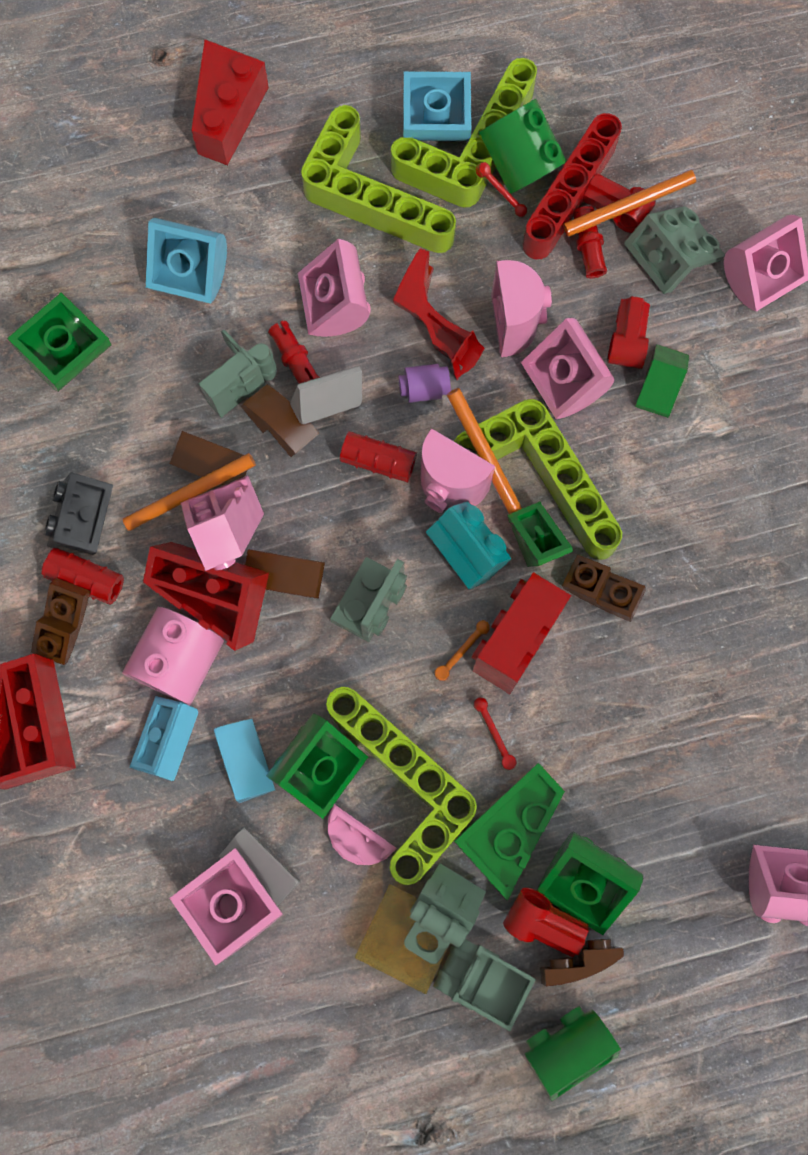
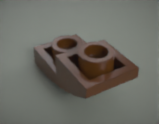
(274, 413)
(202, 456)
(288, 573)
(603, 589)
(62, 619)
(591, 961)

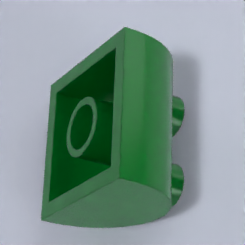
(523, 146)
(59, 342)
(317, 765)
(589, 883)
(572, 1052)

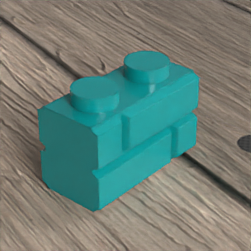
(469, 544)

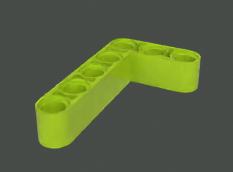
(511, 93)
(367, 192)
(549, 467)
(408, 775)

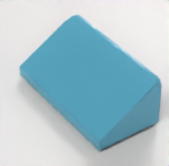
(164, 738)
(244, 760)

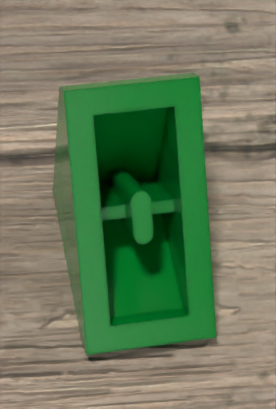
(663, 380)
(538, 535)

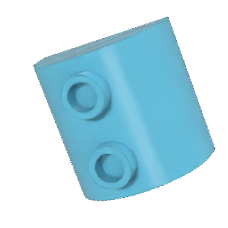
(437, 106)
(185, 260)

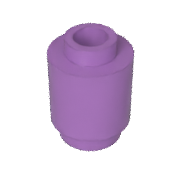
(424, 382)

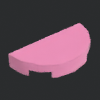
(355, 840)

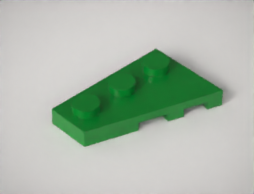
(511, 828)

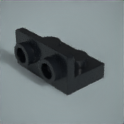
(78, 513)

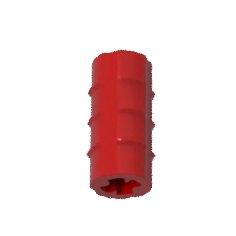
(378, 456)
(102, 582)

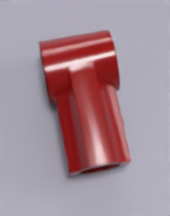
(605, 191)
(629, 341)
(537, 919)

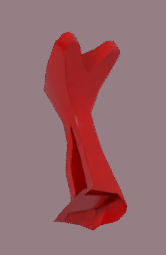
(446, 337)

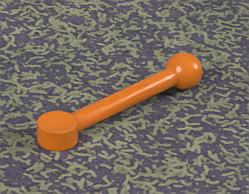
(442, 672)

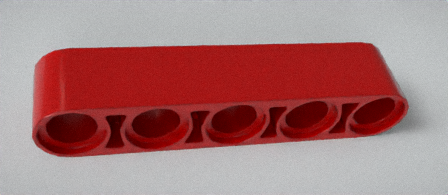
(595, 146)

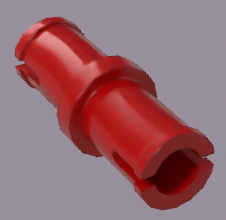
(590, 245)
(292, 352)

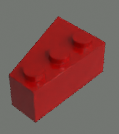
(226, 100)
(220, 599)
(519, 632)
(32, 722)

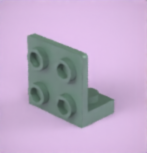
(672, 245)
(368, 598)

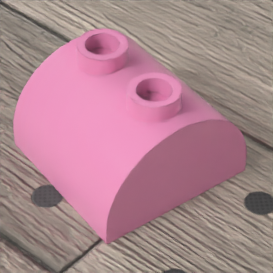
(768, 263)
(334, 291)
(518, 305)
(568, 370)
(452, 473)
(173, 655)
(779, 884)
(226, 906)

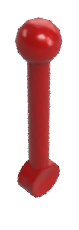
(483, 170)
(508, 761)

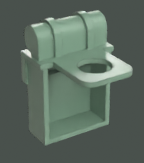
(238, 376)
(446, 910)
(484, 983)

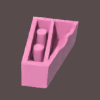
(223, 522)

